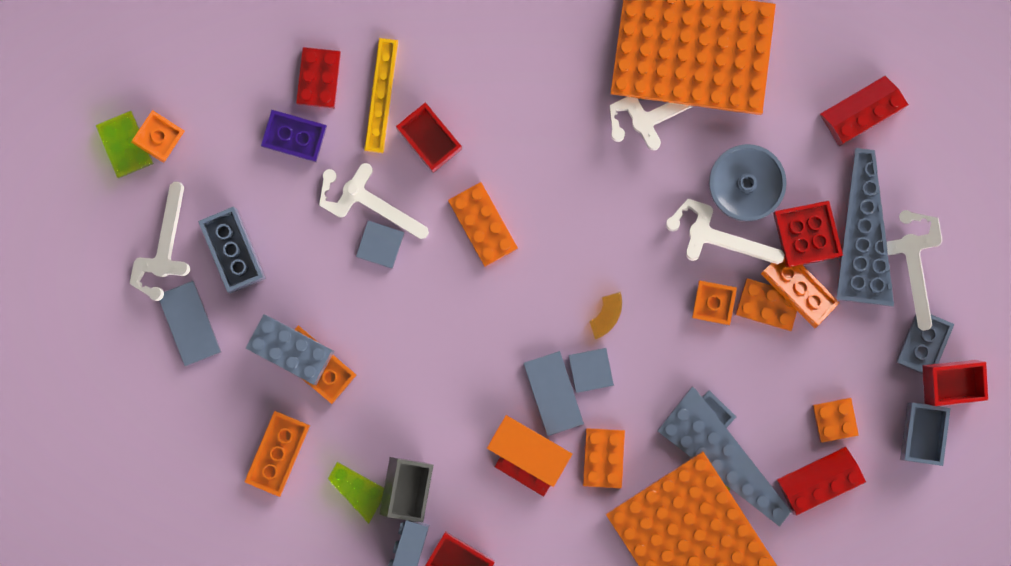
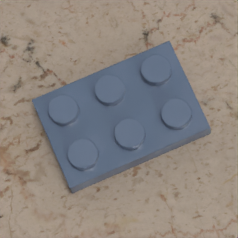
(925, 346)

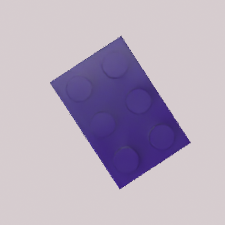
(294, 136)

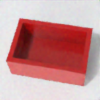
(429, 137)
(955, 382)
(454, 552)

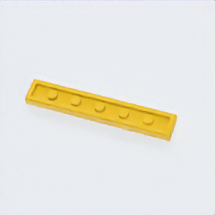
(381, 95)

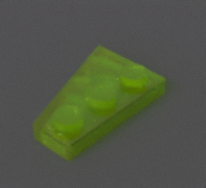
(357, 489)

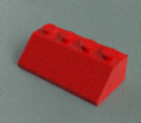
(863, 110)
(821, 481)

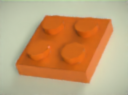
(157, 136)
(714, 302)
(835, 420)

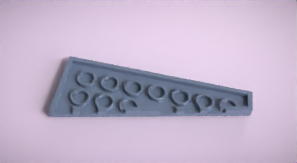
(865, 261)
(698, 429)

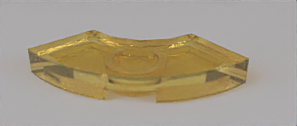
(608, 316)

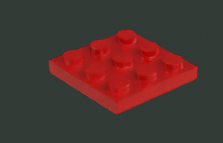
(808, 234)

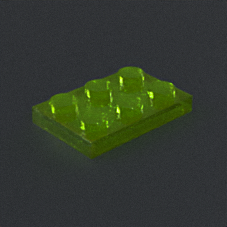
(117, 139)

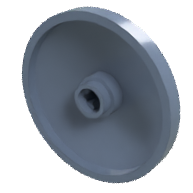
(747, 182)

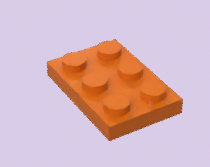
(765, 305)
(603, 458)

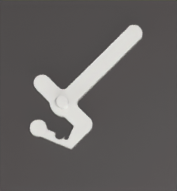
(642, 120)
(355, 191)
(702, 233)
(911, 246)
(162, 263)

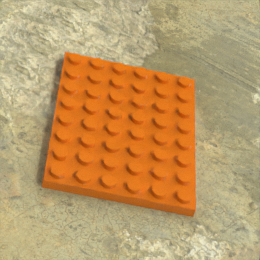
(695, 52)
(688, 522)

